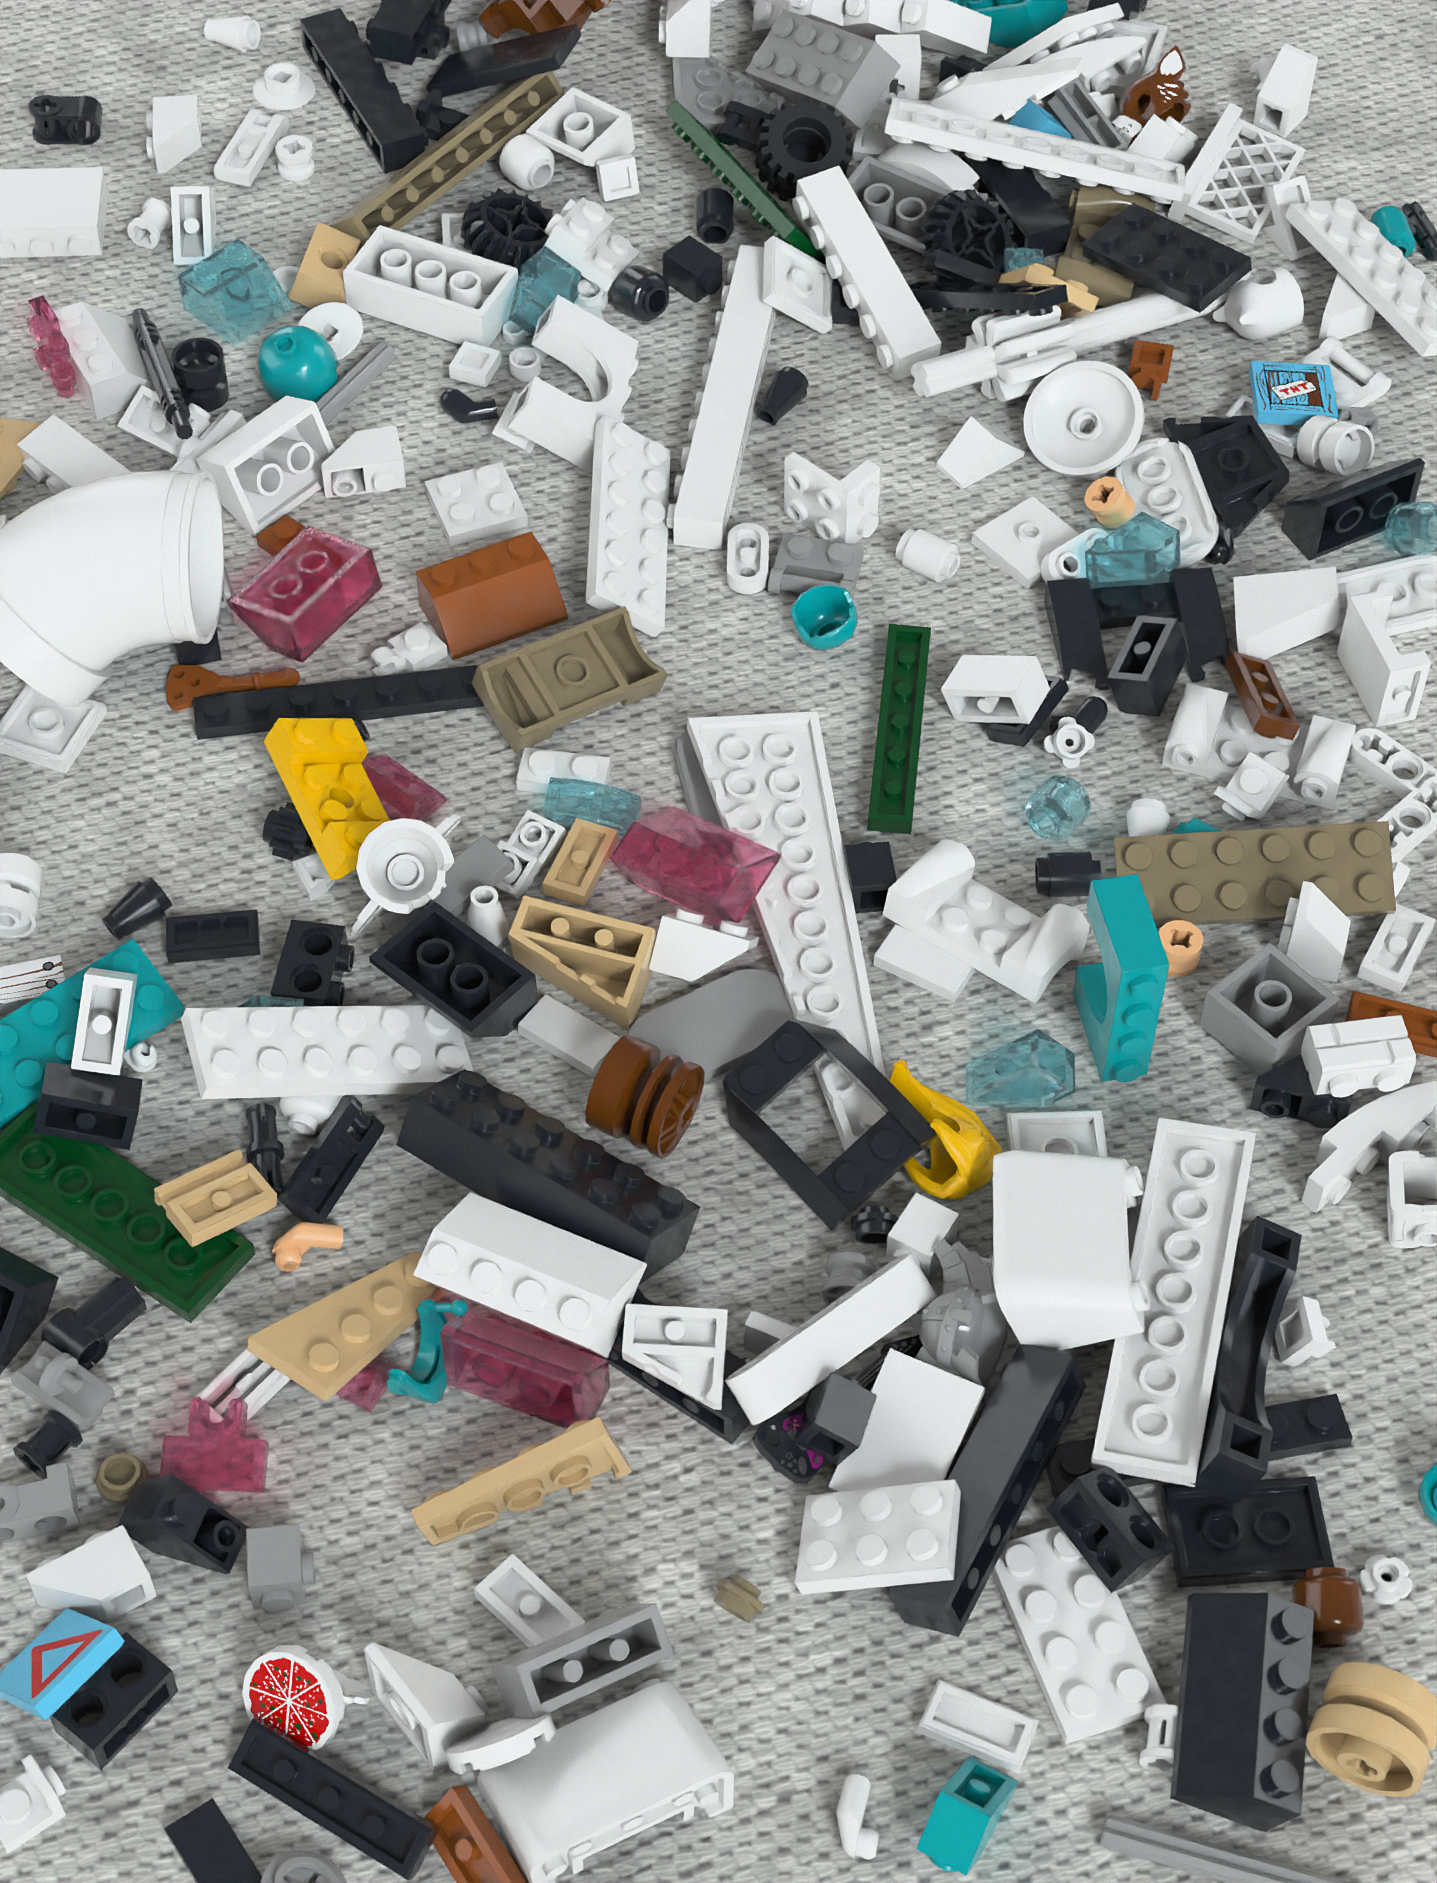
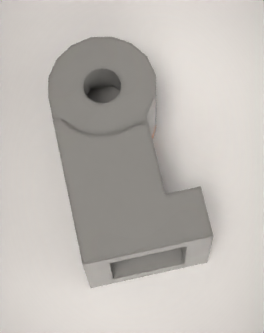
(39, 1506)

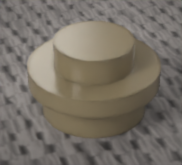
(119, 1476)
(739, 1598)

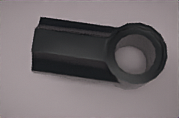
(89, 1329)

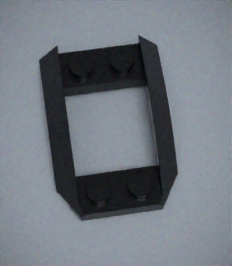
(866, 1162)

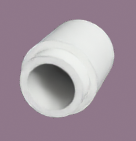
(928, 555)

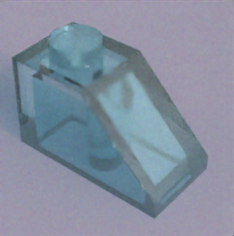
(1022, 1074)

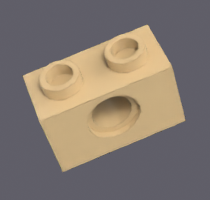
(322, 267)

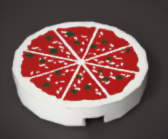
(295, 1695)

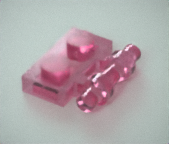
(52, 347)

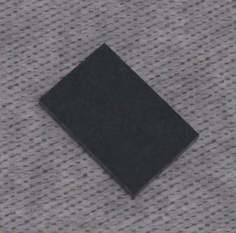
(1262, 1539)

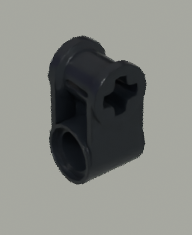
(68, 119)

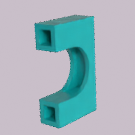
(1125, 992)

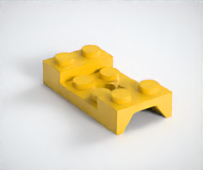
(327, 785)

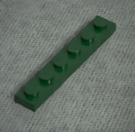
(899, 729)

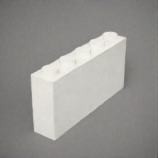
(52, 212)

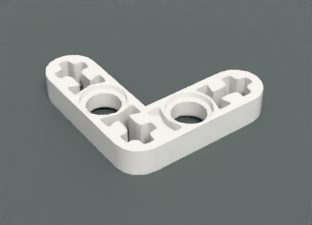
(1414, 792)

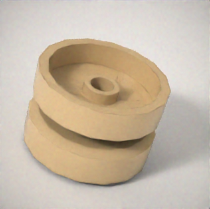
(1374, 1729)

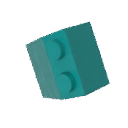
(1017, 20)

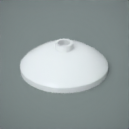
(1075, 398)

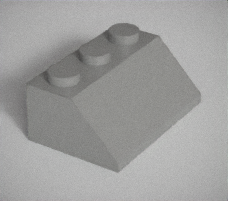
(894, 200)

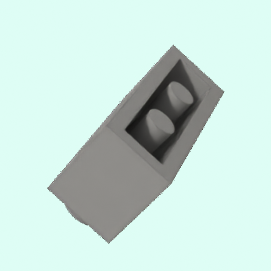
(582, 1660)

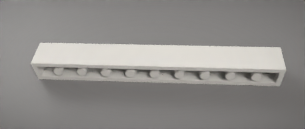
(724, 407)

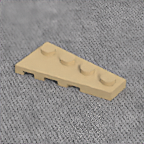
(523, 1482)

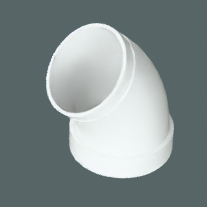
(106, 574)

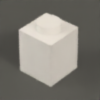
(920, 1231)

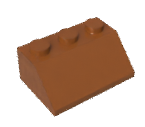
(491, 595)

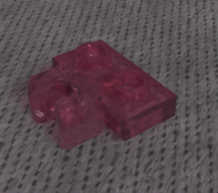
(217, 1453)

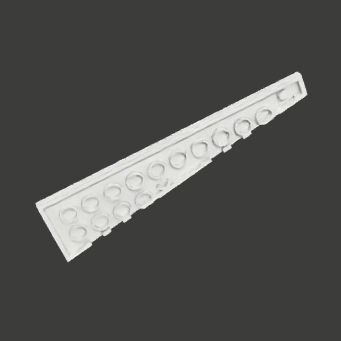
(777, 791)

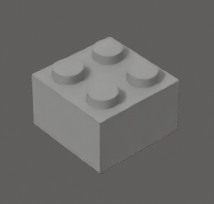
(1266, 1009)

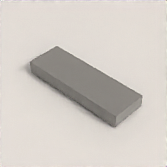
(474, 867)

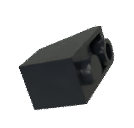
(1288, 1093)
(182, 1524)

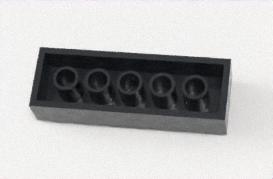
(545, 1170)

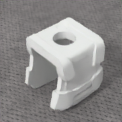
(1411, 1177)

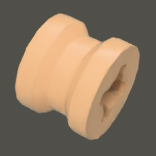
(1109, 502)
(1187, 943)

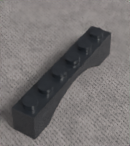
(1236, 1426)

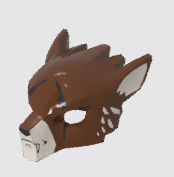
(1152, 94)

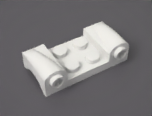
(1217, 737)
(982, 927)

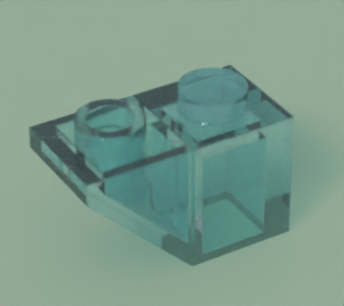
(1134, 554)

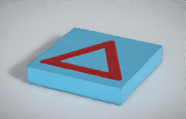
(58, 1663)

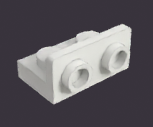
(148, 423)

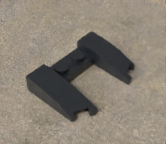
(1080, 612)

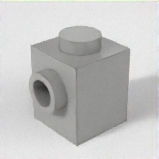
(278, 1567)

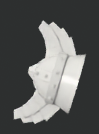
(403, 867)

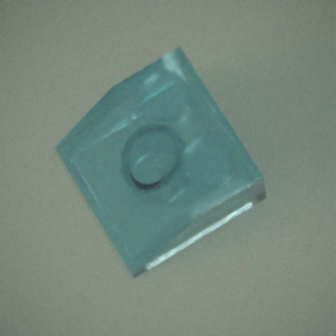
(233, 292)

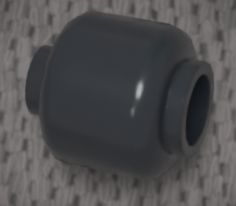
(640, 293)

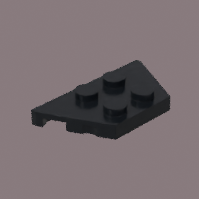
(1234, 464)

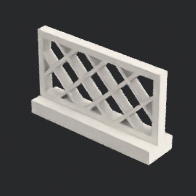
(1223, 145)

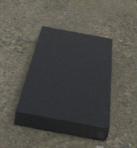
(505, 61)

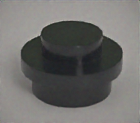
(873, 1224)

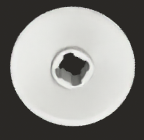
(280, 90)
(336, 320)

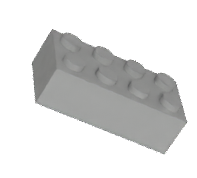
(823, 64)

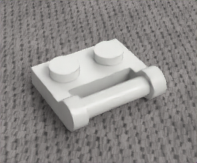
(1346, 391)

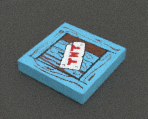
(1291, 392)

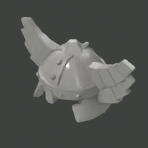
(964, 1325)

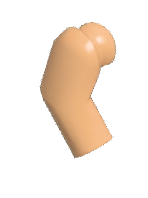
(301, 1238)

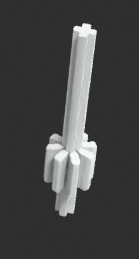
(1020, 350)

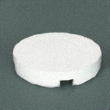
(499, 1743)

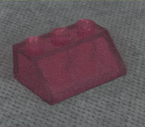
(307, 592)
(694, 863)
(523, 1369)

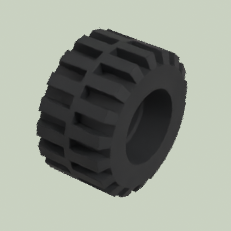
(806, 124)

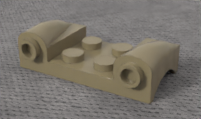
(1092, 211)
(566, 678)

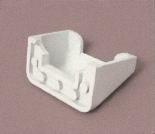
(1065, 1248)
(606, 1781)

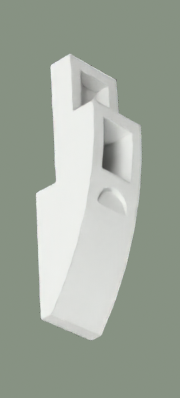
(1105, 62)
(1370, 1134)

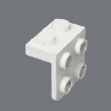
(831, 507)

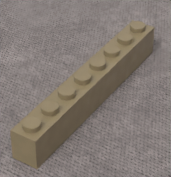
(452, 157)

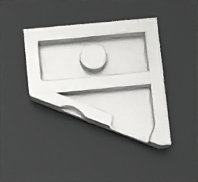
(679, 1347)

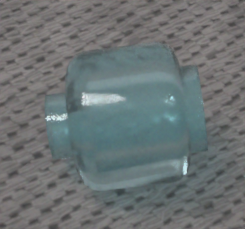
(1412, 528)
(1057, 807)

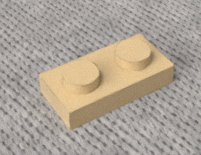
(580, 862)

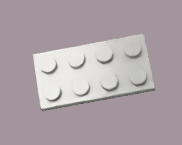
(1074, 1636)

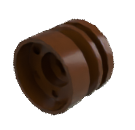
(644, 1096)

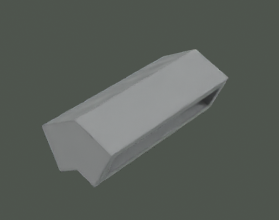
(1084, 117)

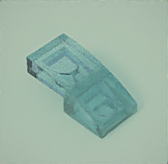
(592, 802)

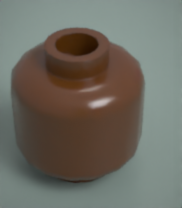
(1335, 1604)

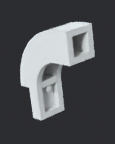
(931, 165)

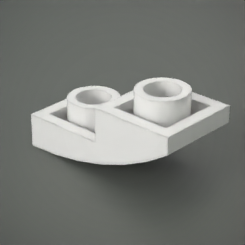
(530, 850)

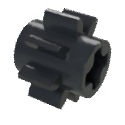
(286, 832)

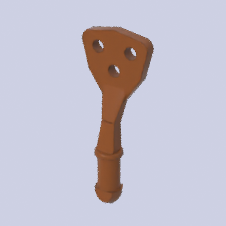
(211, 683)

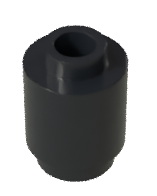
(715, 215)
(1066, 873)

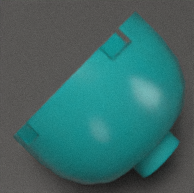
(297, 364)

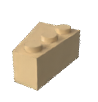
(586, 956)

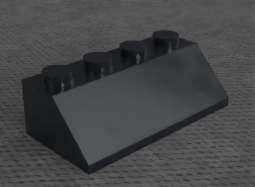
(1243, 1707)

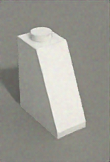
(1286, 609)

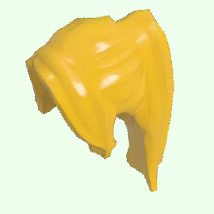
(961, 1150)

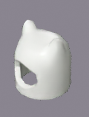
(1263, 307)

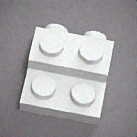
(584, 241)

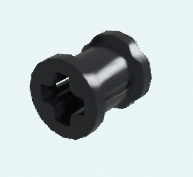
(48, 1443)

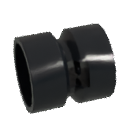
(201, 373)

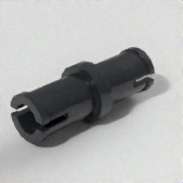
(264, 1148)

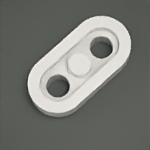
(1073, 553)
(747, 558)

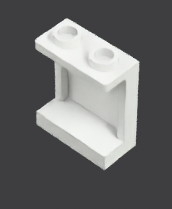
(1384, 679)

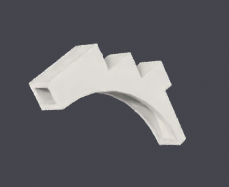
(938, 22)

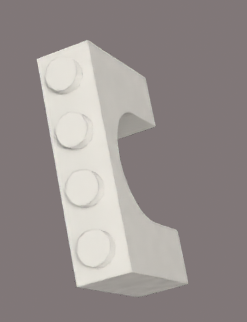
(600, 357)

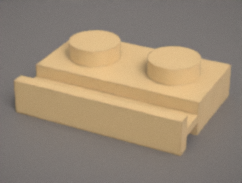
(215, 1198)

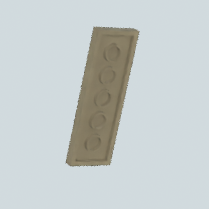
(1256, 871)

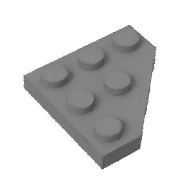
(707, 88)

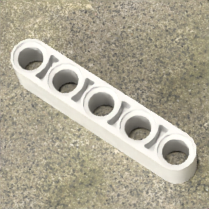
(830, 1338)

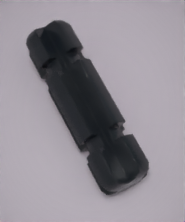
(1422, 229)

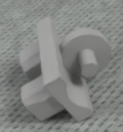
(63, 1386)

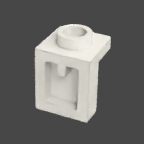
(1252, 788)
(29, 1804)

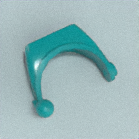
(424, 1380)

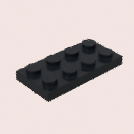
(1166, 257)

